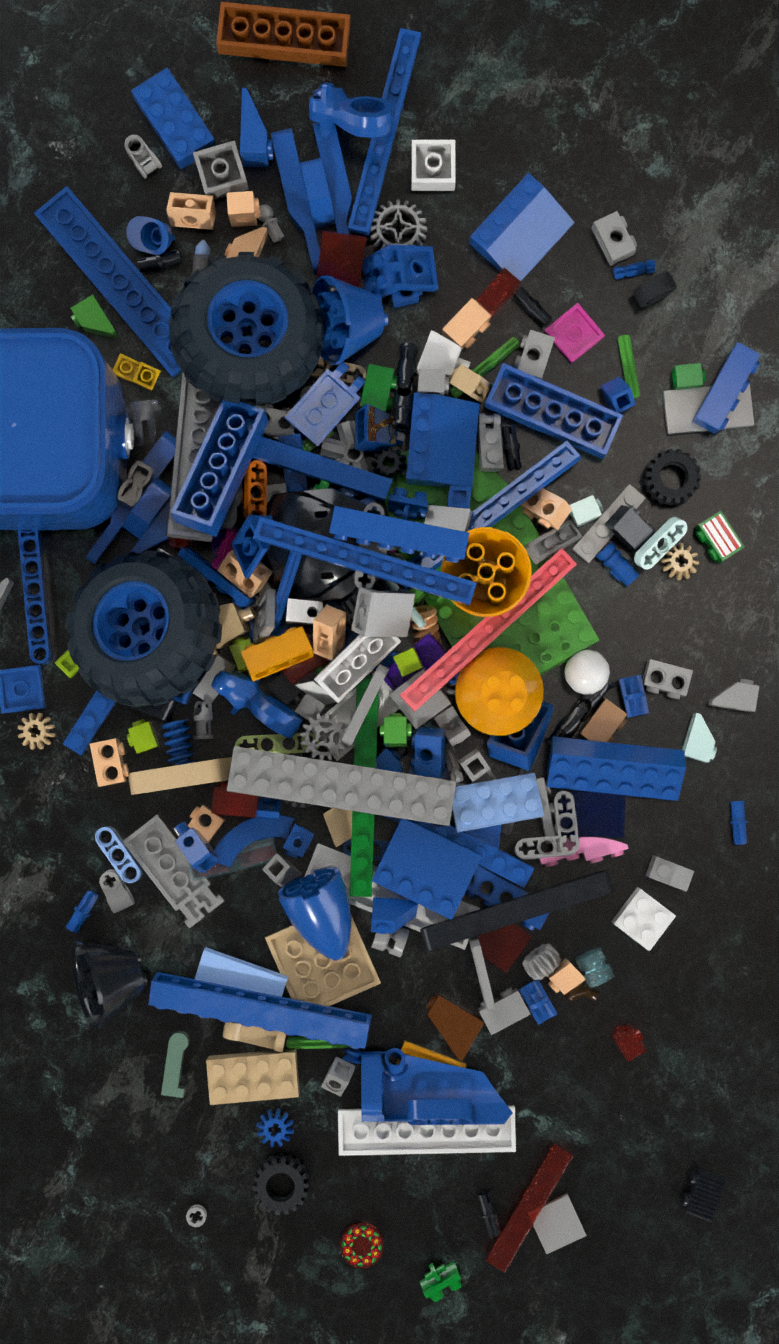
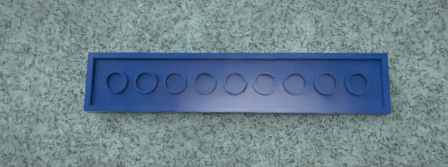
(111, 273)

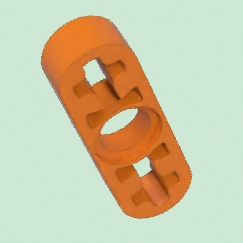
(262, 486)

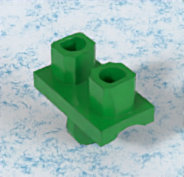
(440, 1278)

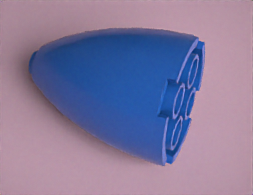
(320, 911)

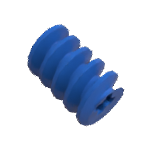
(178, 742)

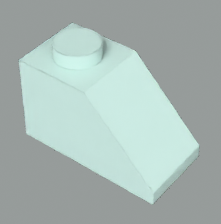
(699, 740)

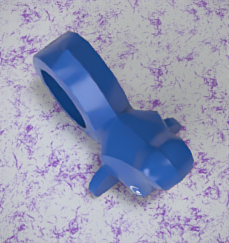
(356, 115)
(245, 693)

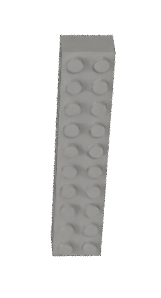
(341, 786)

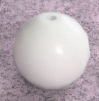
(587, 672)

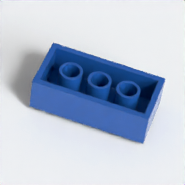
(173, 117)

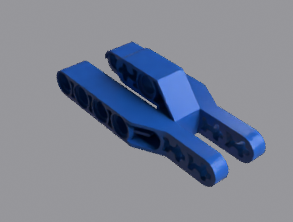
(324, 183)
(140, 519)

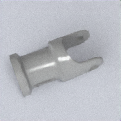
(203, 718)

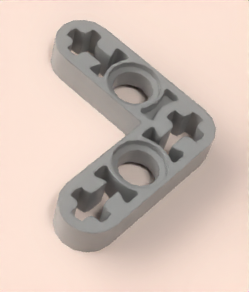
(557, 841)

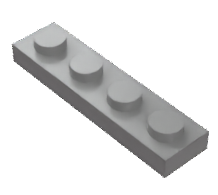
(599, 534)

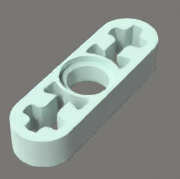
(669, 541)

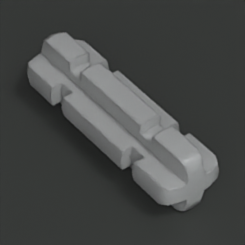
(452, 764)

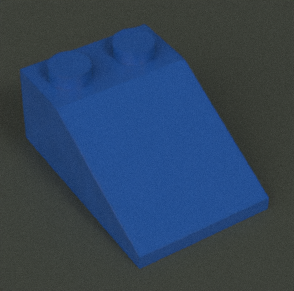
(254, 142)
(523, 746)

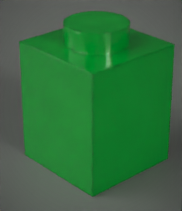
(688, 376)

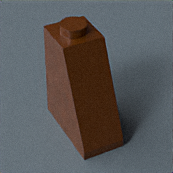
(454, 1023)

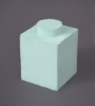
(585, 511)

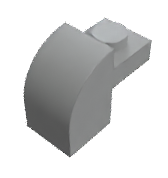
(454, 727)
(476, 767)

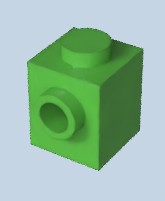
(395, 730)

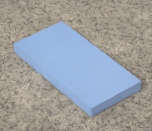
(237, 973)

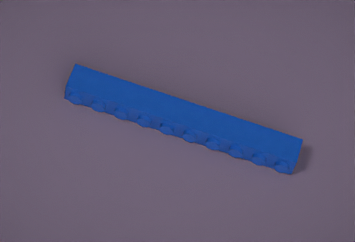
(260, 1010)

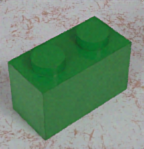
(378, 387)

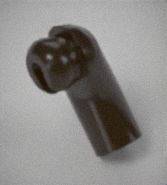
(582, 990)

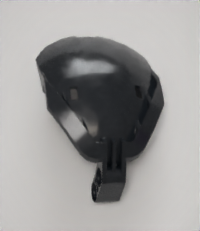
(300, 511)

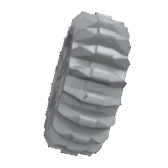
(389, 229)

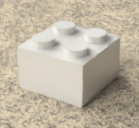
(433, 165)
(643, 918)

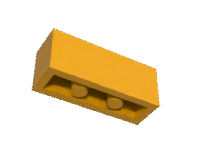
(277, 653)

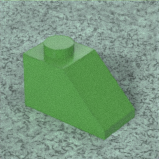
(92, 318)

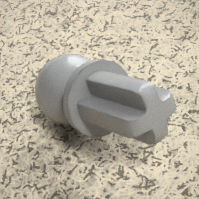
(271, 224)

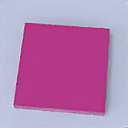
(574, 333)

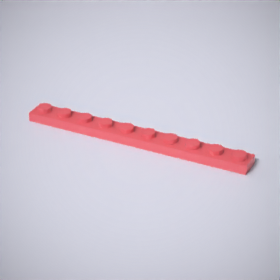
(485, 633)

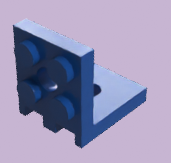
(393, 270)

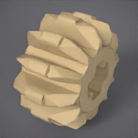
(685, 556)
(30, 736)

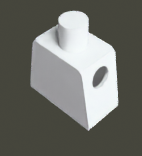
(441, 355)
(298, 610)

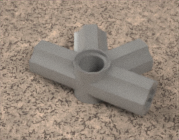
(340, 449)

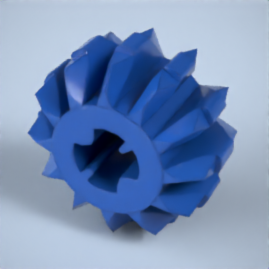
(281, 1133)

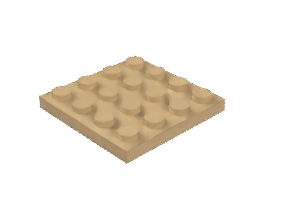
(322, 979)

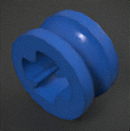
(352, 1055)

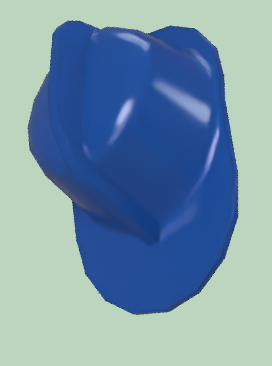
(149, 235)

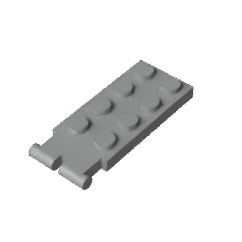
(169, 869)

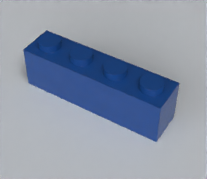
(726, 388)

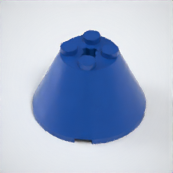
(349, 318)

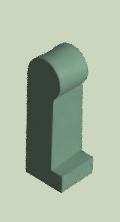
(174, 1062)

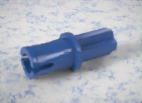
(738, 822)
(82, 911)

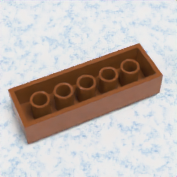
(283, 34)

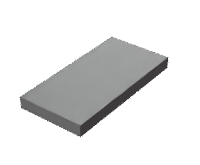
(683, 405)

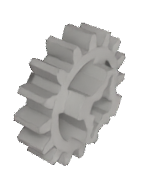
(330, 745)

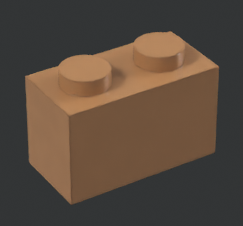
(603, 722)

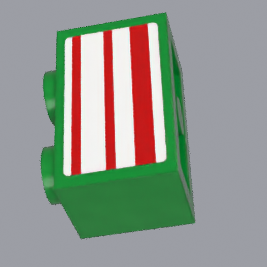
(719, 537)

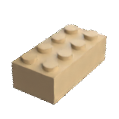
(252, 1076)

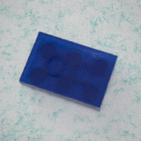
(596, 814)

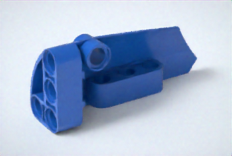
(426, 1092)

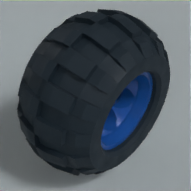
(275, 295)
(178, 643)

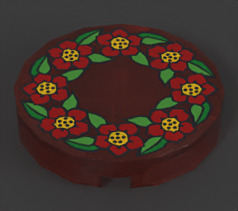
(362, 1245)

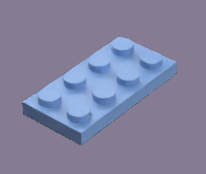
(496, 802)

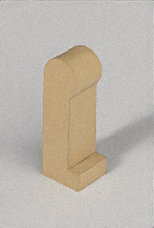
(255, 1036)

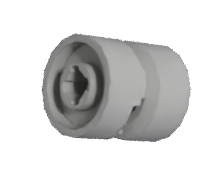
(395, 946)

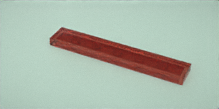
(529, 1208)

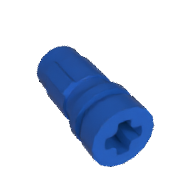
(619, 566)

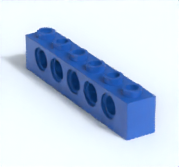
(499, 886)

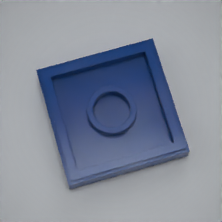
(21, 689)

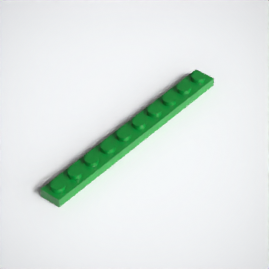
(363, 823)

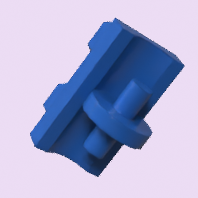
(408, 507)
(633, 696)
(538, 1001)

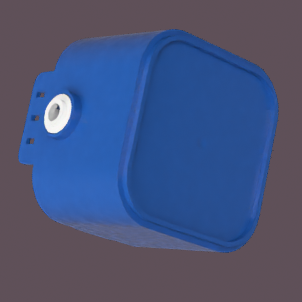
(59, 431)

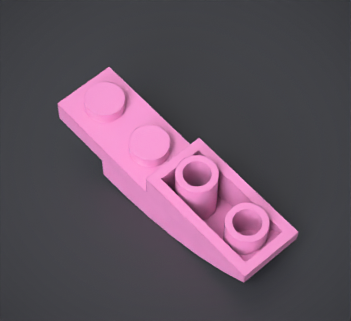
(591, 848)

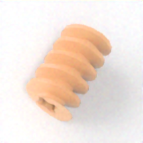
(428, 613)

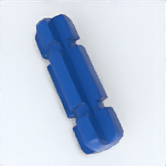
(634, 269)

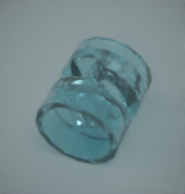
(593, 965)

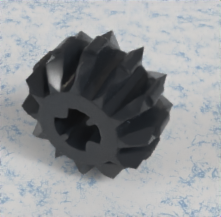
(392, 457)

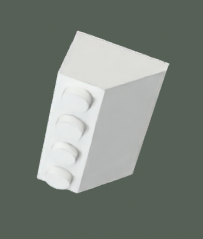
(354, 664)

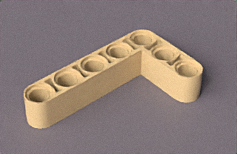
(180, 776)

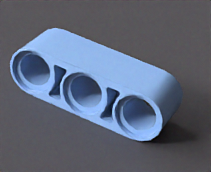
(109, 848)

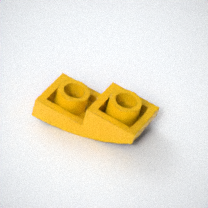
(136, 372)

